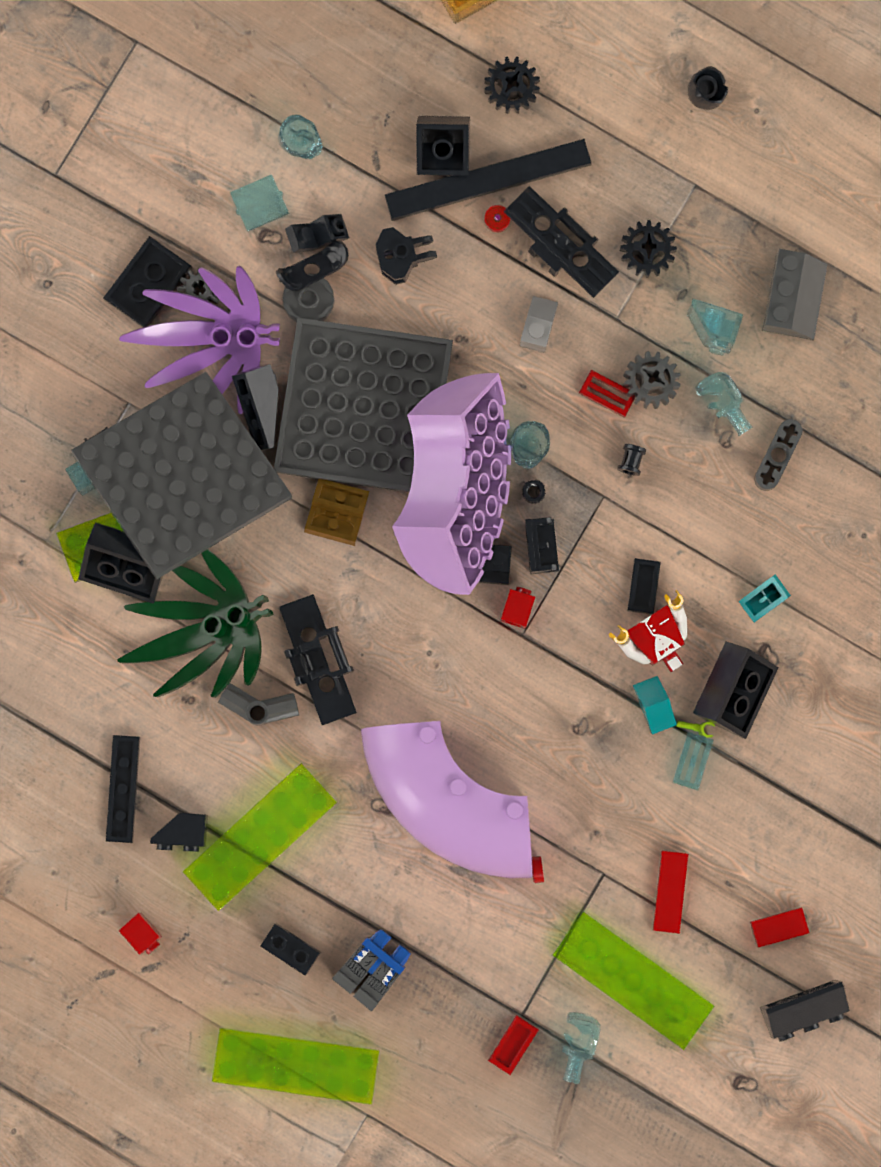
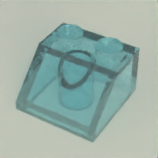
(714, 326)

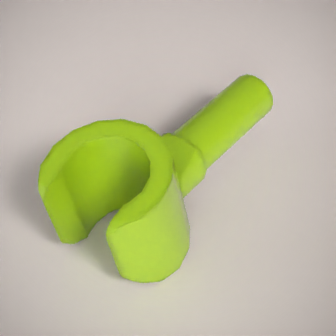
(696, 727)

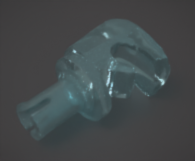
(729, 399)
(581, 1047)

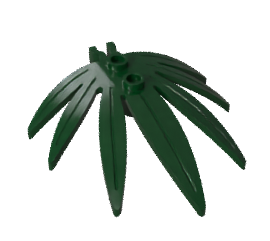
(225, 624)

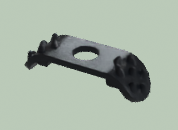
(328, 261)

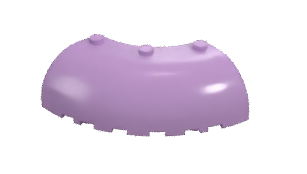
(456, 482)
(444, 805)

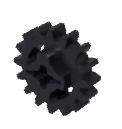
(504, 78)
(658, 248)

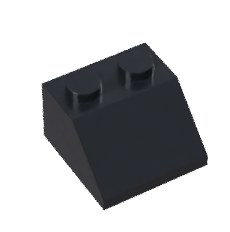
(443, 145)

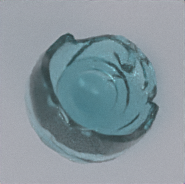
(300, 137)
(530, 443)

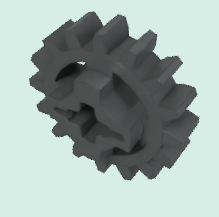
(644, 373)

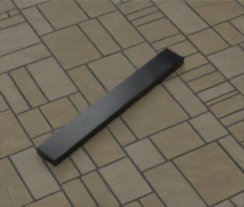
(488, 179)

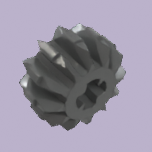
(197, 281)

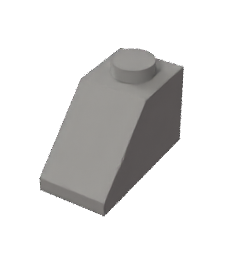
(538, 324)

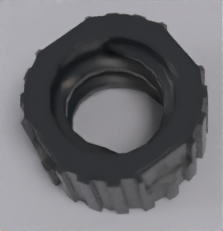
(527, 497)

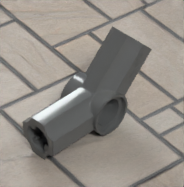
(243, 703)

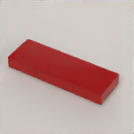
(670, 892)

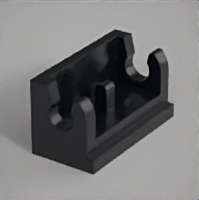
(541, 545)

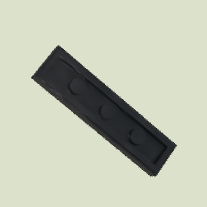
(123, 789)

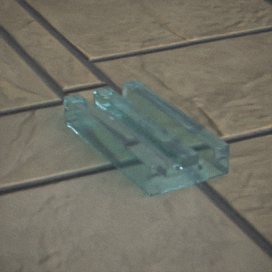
(699, 739)

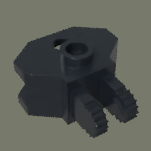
(403, 254)

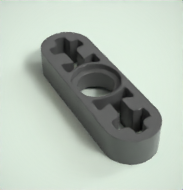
(780, 434)

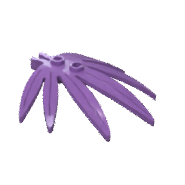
(231, 332)

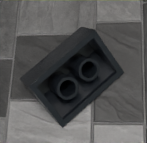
(116, 565)
(735, 689)
(805, 1010)

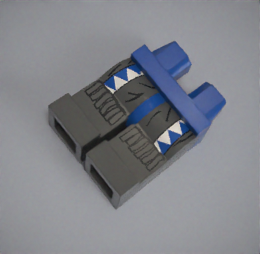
(376, 962)

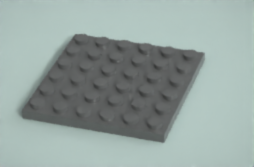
(353, 400)
(181, 475)

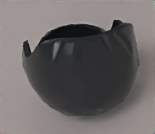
(707, 88)

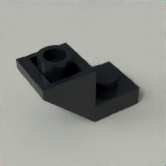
(317, 233)

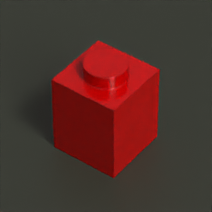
(518, 607)
(141, 934)

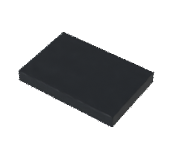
(149, 269)

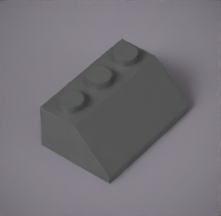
(795, 295)

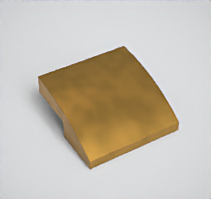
(336, 512)

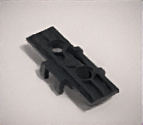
(558, 248)
(310, 662)

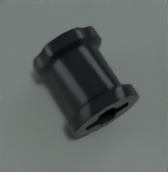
(631, 459)

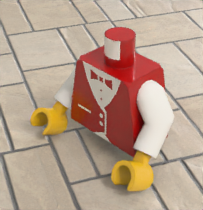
(656, 636)

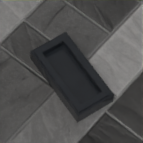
(643, 586)

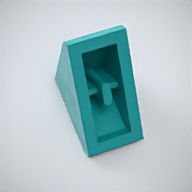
(764, 598)
(655, 704)

